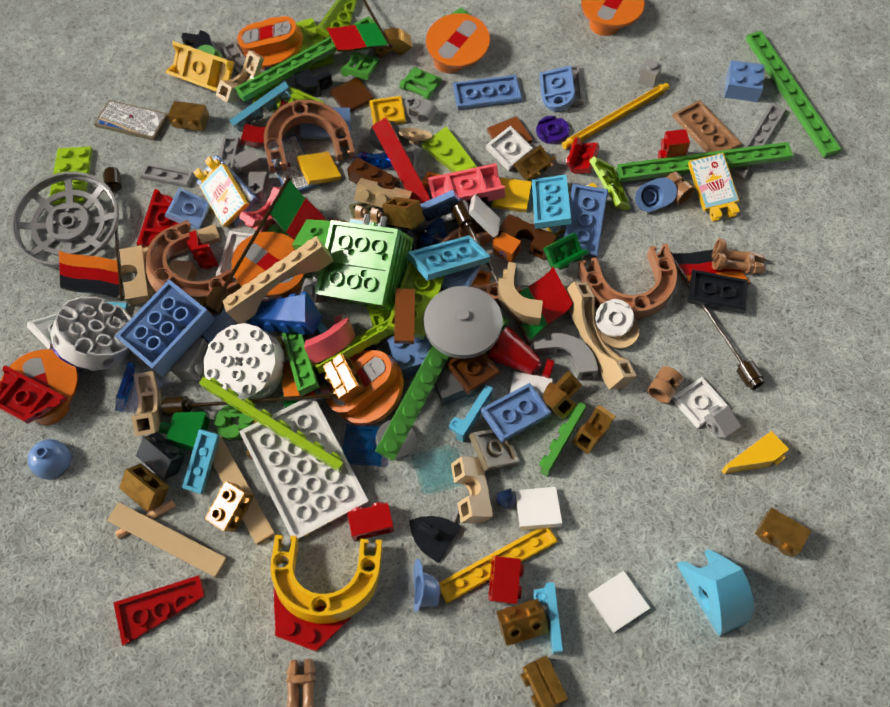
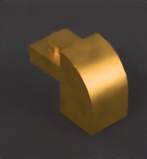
(400, 40)
(559, 395)
(594, 429)

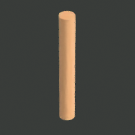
(152, 515)

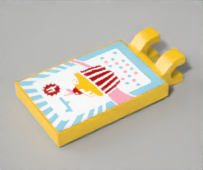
(714, 185)
(222, 191)

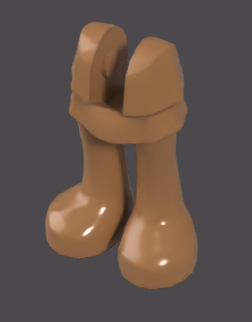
(751, 263)
(307, 681)

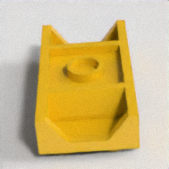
(199, 66)

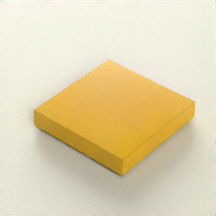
(388, 107)
(318, 168)
(516, 195)

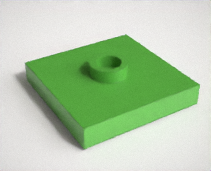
(310, 230)

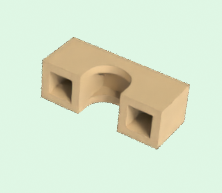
(370, 193)
(139, 289)
(471, 474)

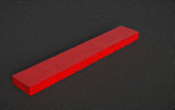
(400, 160)

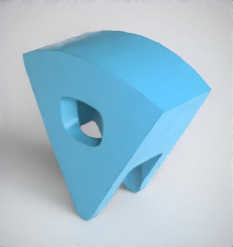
(728, 592)

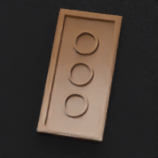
(706, 128)

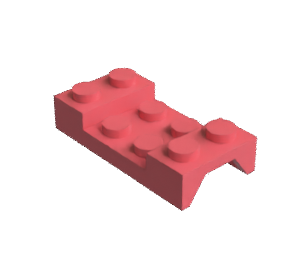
(466, 183)

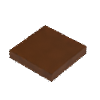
(351, 95)
(473, 372)

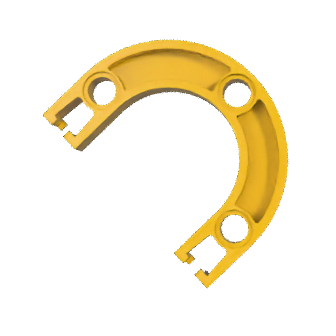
(338, 604)

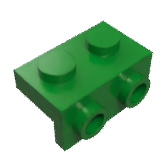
(564, 251)

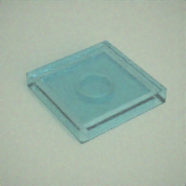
(434, 468)

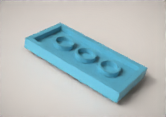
(258, 108)
(551, 202)
(448, 257)

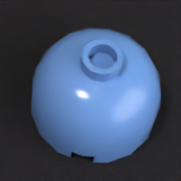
(49, 459)

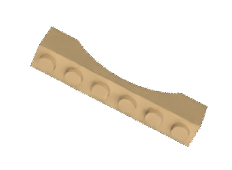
(308, 258)
(614, 369)

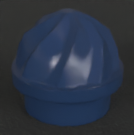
(506, 498)

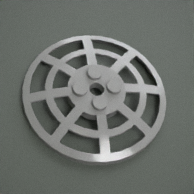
(60, 214)

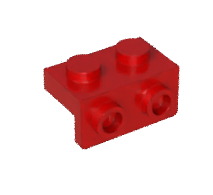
(580, 155)
(201, 252)

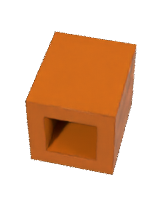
(506, 247)

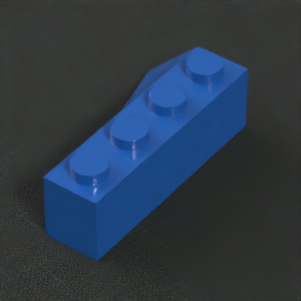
(287, 314)

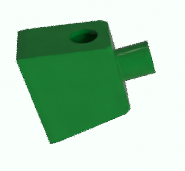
(184, 428)

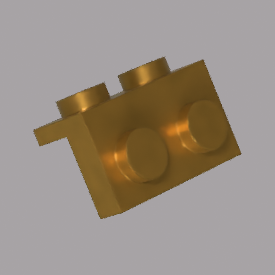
(533, 162)

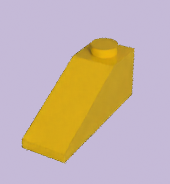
(759, 455)

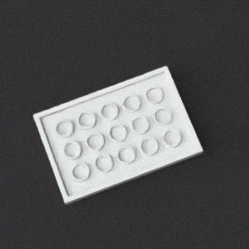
(299, 484)

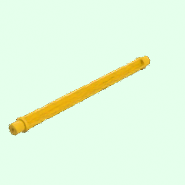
(617, 114)

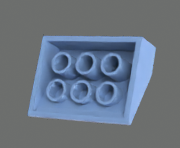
(165, 327)

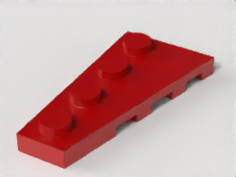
(149, 609)

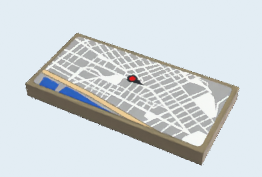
(131, 120)

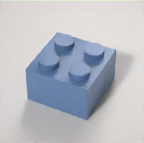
(744, 81)
(409, 355)

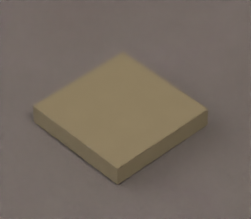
(492, 452)

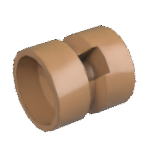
(684, 188)
(665, 384)

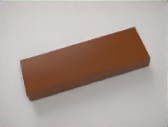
(404, 316)

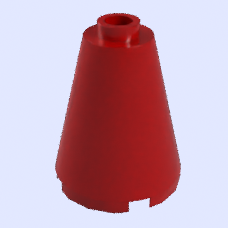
(514, 353)

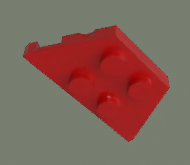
(155, 218)
(26, 397)
(302, 632)

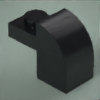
(196, 40)
(312, 84)

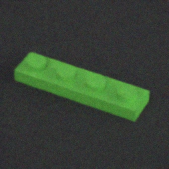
(558, 445)

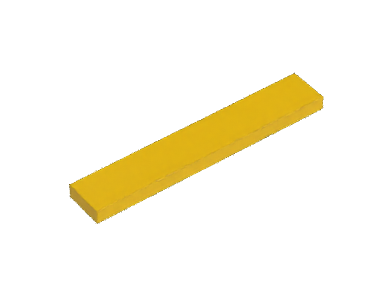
(479, 572)

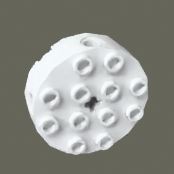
(87, 331)
(245, 361)

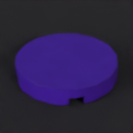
(552, 130)

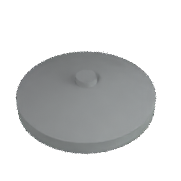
(463, 322)

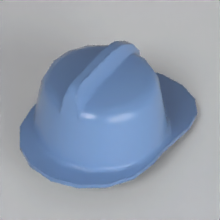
(655, 194)
(425, 587)

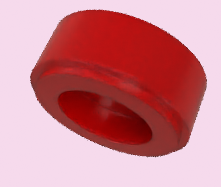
(548, 368)

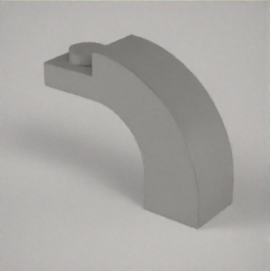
(572, 349)

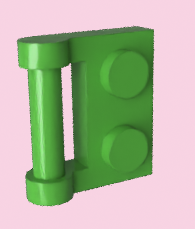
(364, 68)
(422, 79)

